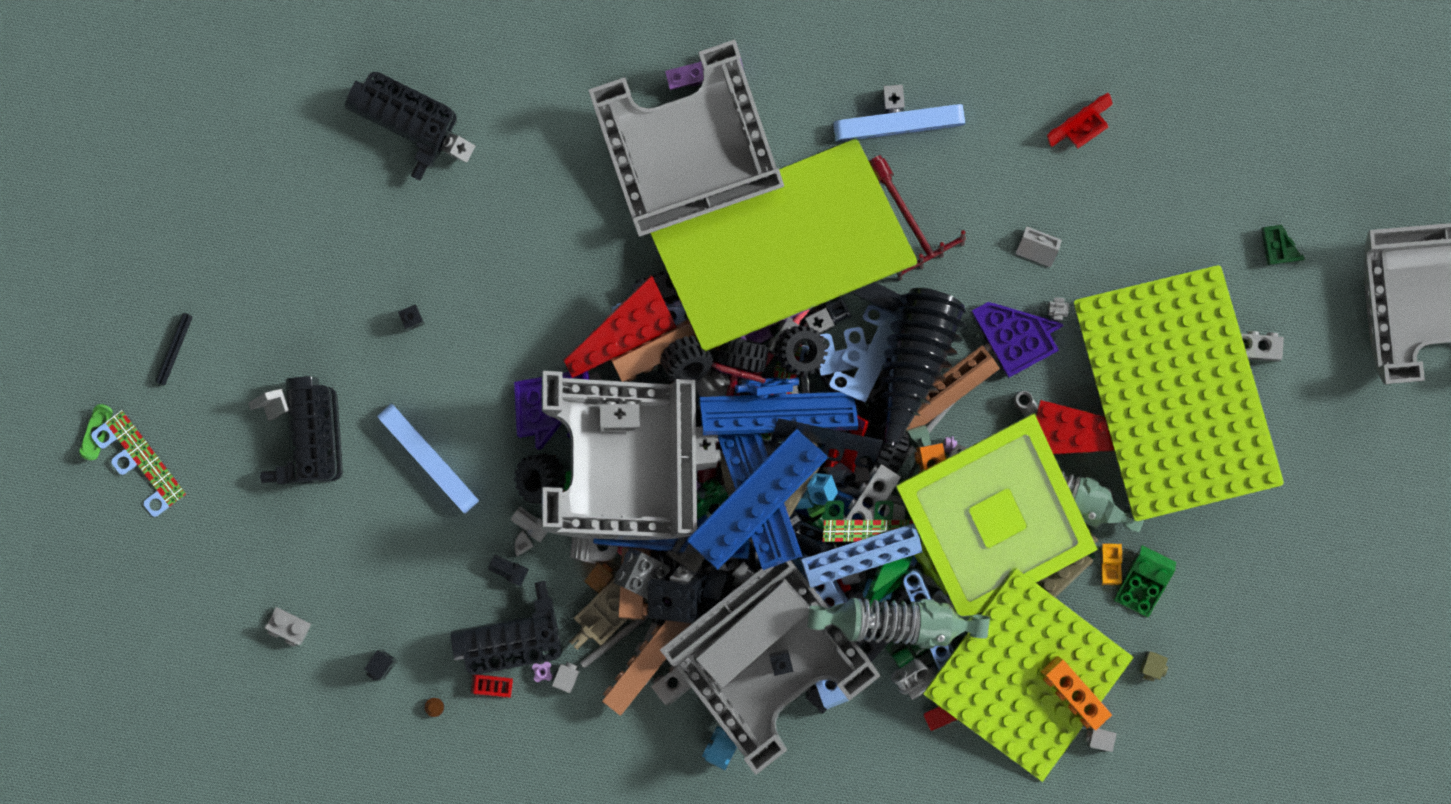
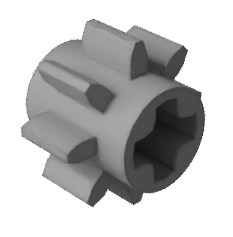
(1058, 309)

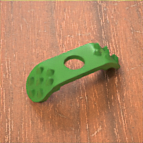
(89, 448)

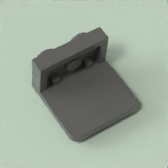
(638, 570)

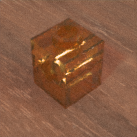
(599, 577)

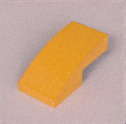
(1111, 564)

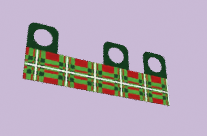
(855, 530)

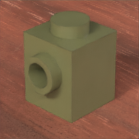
(1154, 666)

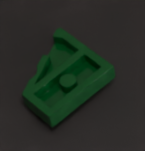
(1279, 246)

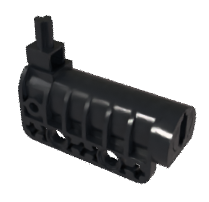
(403, 116)
(308, 434)
(510, 637)

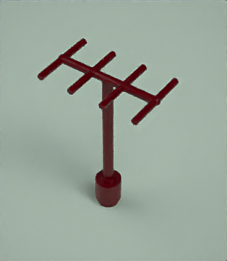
(884, 175)
(707, 474)

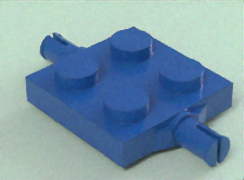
(771, 386)

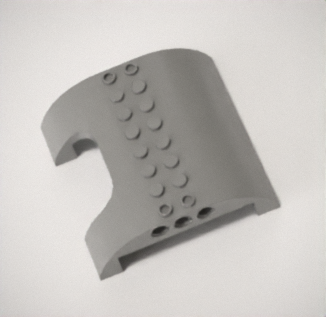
(691, 150)
(1407, 296)
(624, 481)
(755, 697)

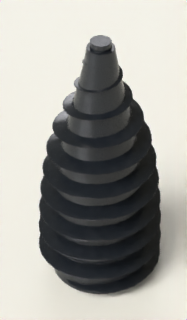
(918, 353)

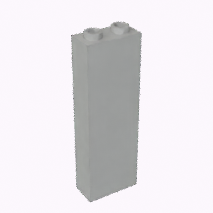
(752, 633)

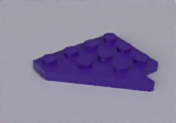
(1016, 336)
(529, 413)

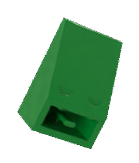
(887, 579)
(1145, 581)

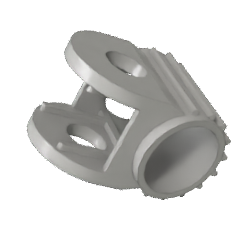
(585, 550)

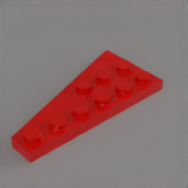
(628, 326)
(1072, 429)

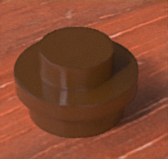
(434, 707)

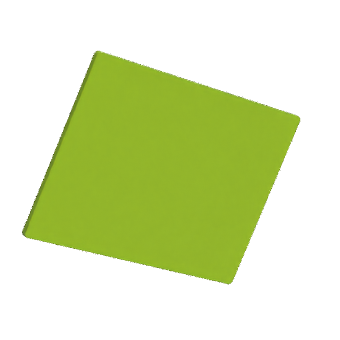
(785, 247)
(1178, 393)

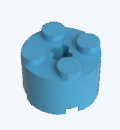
(721, 750)

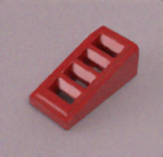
(508, 688)

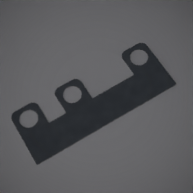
(831, 438)

